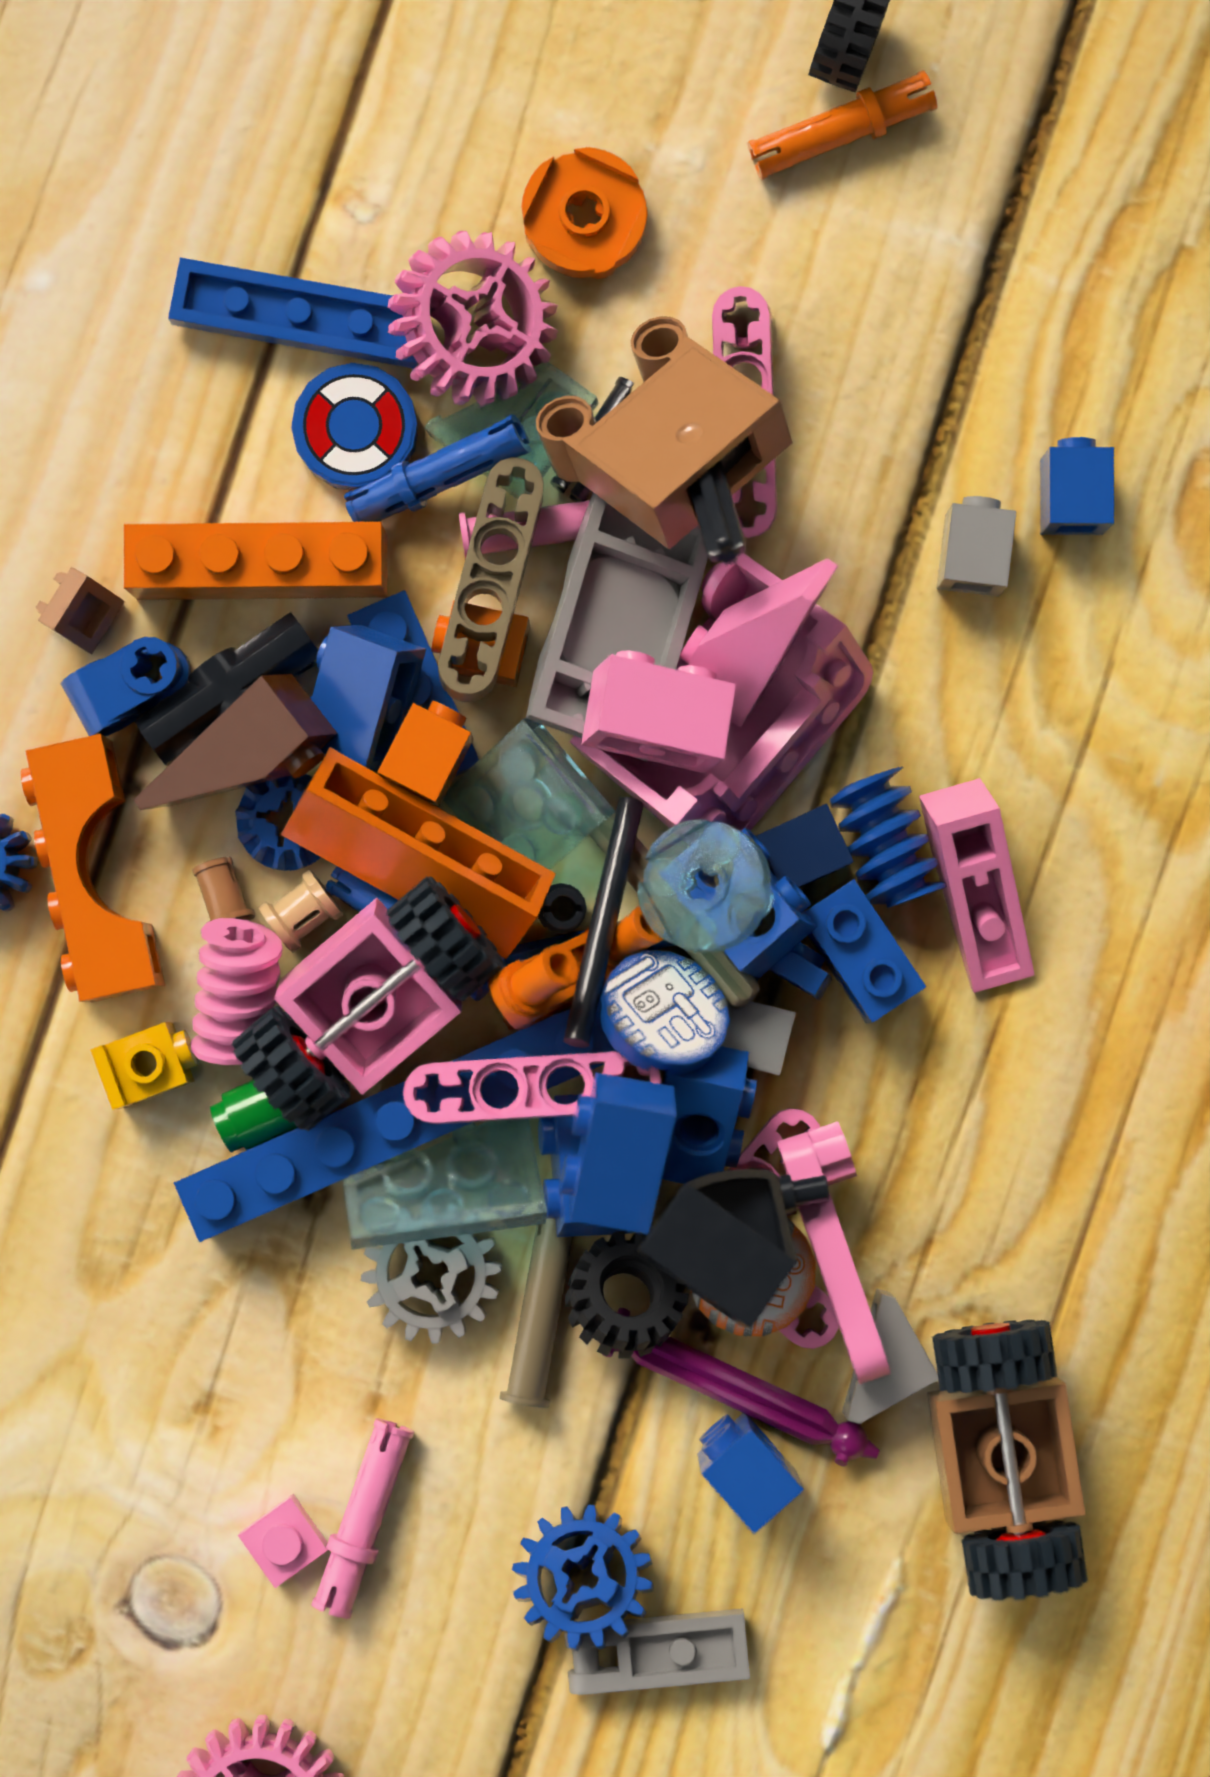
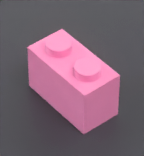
(658, 712)

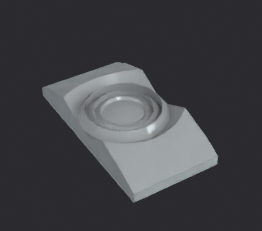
(615, 597)

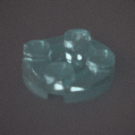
(740, 897)

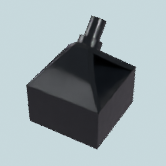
(732, 1237)

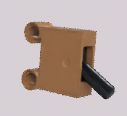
(674, 443)

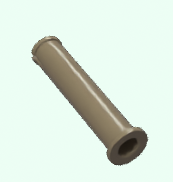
(539, 1318)

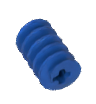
(885, 839)

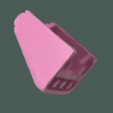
(796, 715)

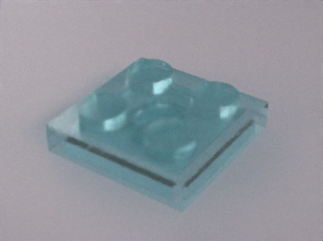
(530, 796)

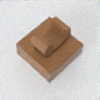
(80, 609)

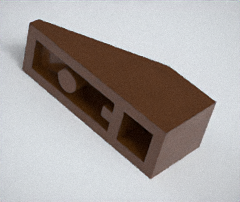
(257, 739)

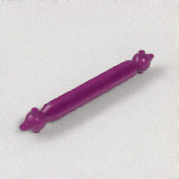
(756, 1398)

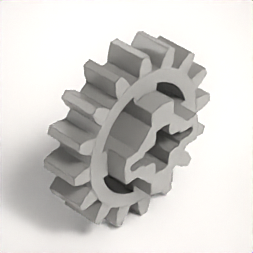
(445, 1303)

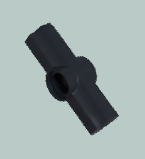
(221, 681)

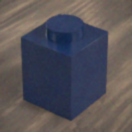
(806, 847)

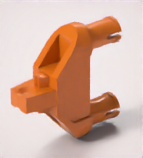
(547, 982)

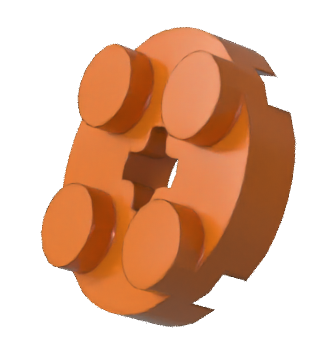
(571, 180)

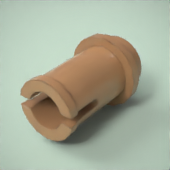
(221, 890)

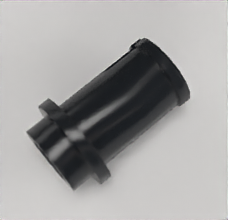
(577, 916)

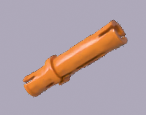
(843, 124)

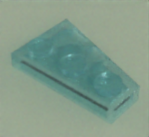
(460, 1186)

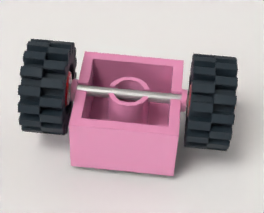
(366, 1001)

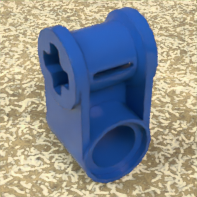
(115, 688)

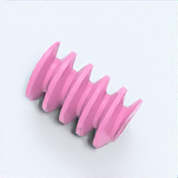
(235, 985)

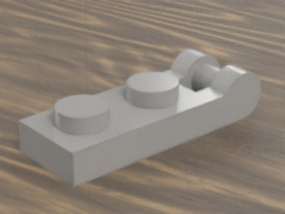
(665, 1653)

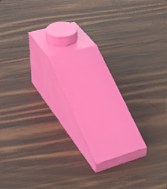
(756, 635)
(980, 882)

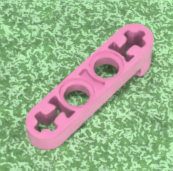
(757, 332)
(532, 1080)
(827, 1153)

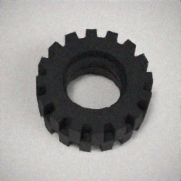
(847, 42)

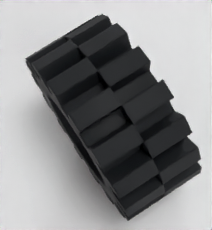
(606, 1325)

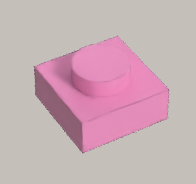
(284, 1541)

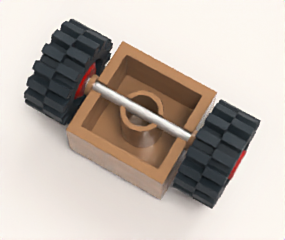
(1008, 1459)

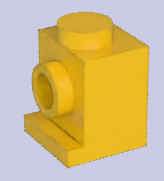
(118, 1069)

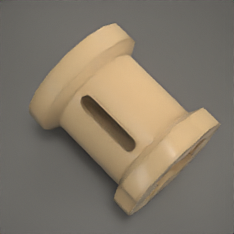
(301, 911)

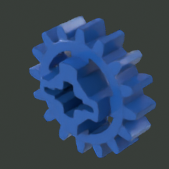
(568, 1606)

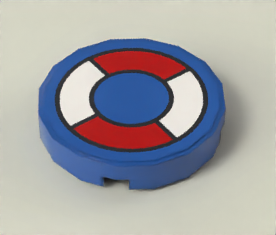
(354, 425)

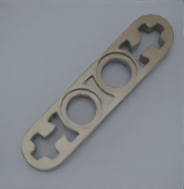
(487, 578)

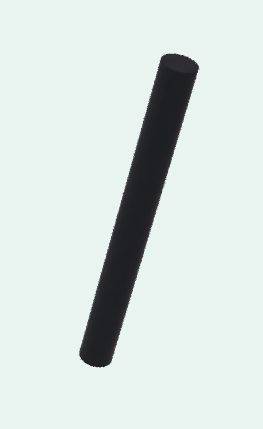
(603, 922)

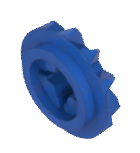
(262, 837)

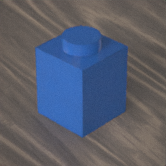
(1077, 488)

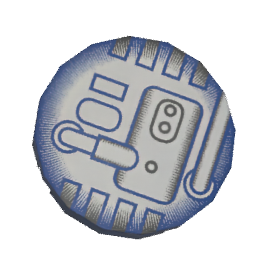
(663, 1012)

